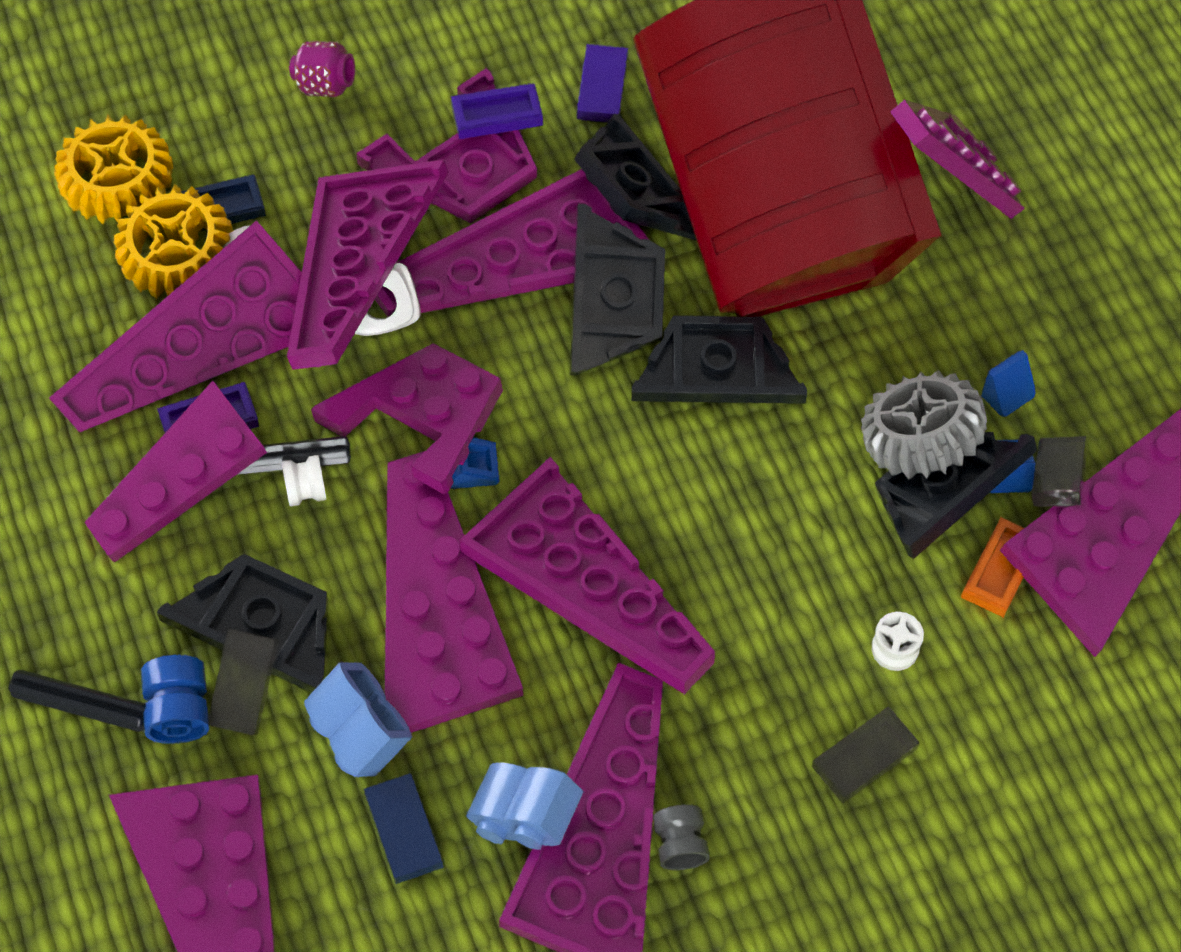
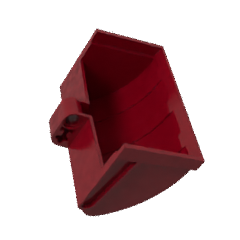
(786, 149)

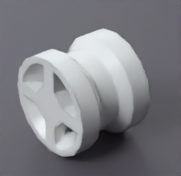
(304, 480)
(901, 630)

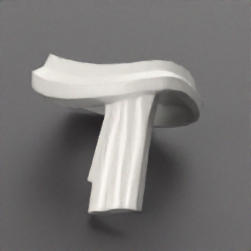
(407, 306)

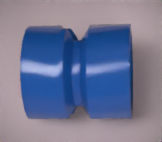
(174, 699)

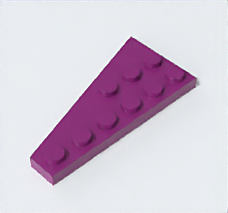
(960, 153)
(351, 248)
(507, 252)
(211, 324)
(1096, 553)
(581, 570)
(204, 861)

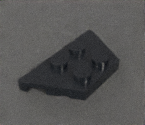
(634, 180)
(614, 292)
(718, 362)
(928, 507)
(264, 603)

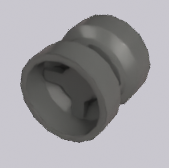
(680, 833)

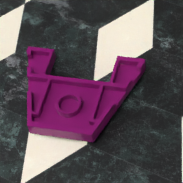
(480, 168)
(432, 395)

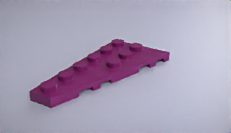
(440, 626)
(595, 883)

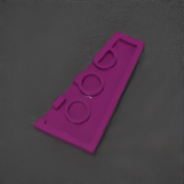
(181, 469)

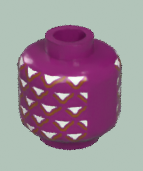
(322, 68)

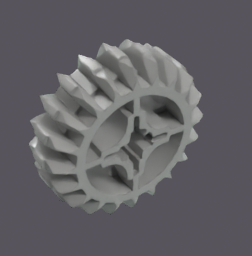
(924, 424)

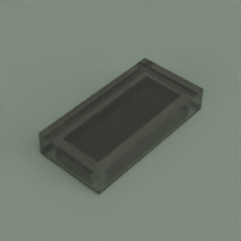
(1059, 471)
(242, 682)
(865, 754)

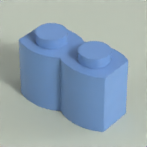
(357, 720)
(524, 805)

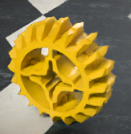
(111, 154)
(174, 226)

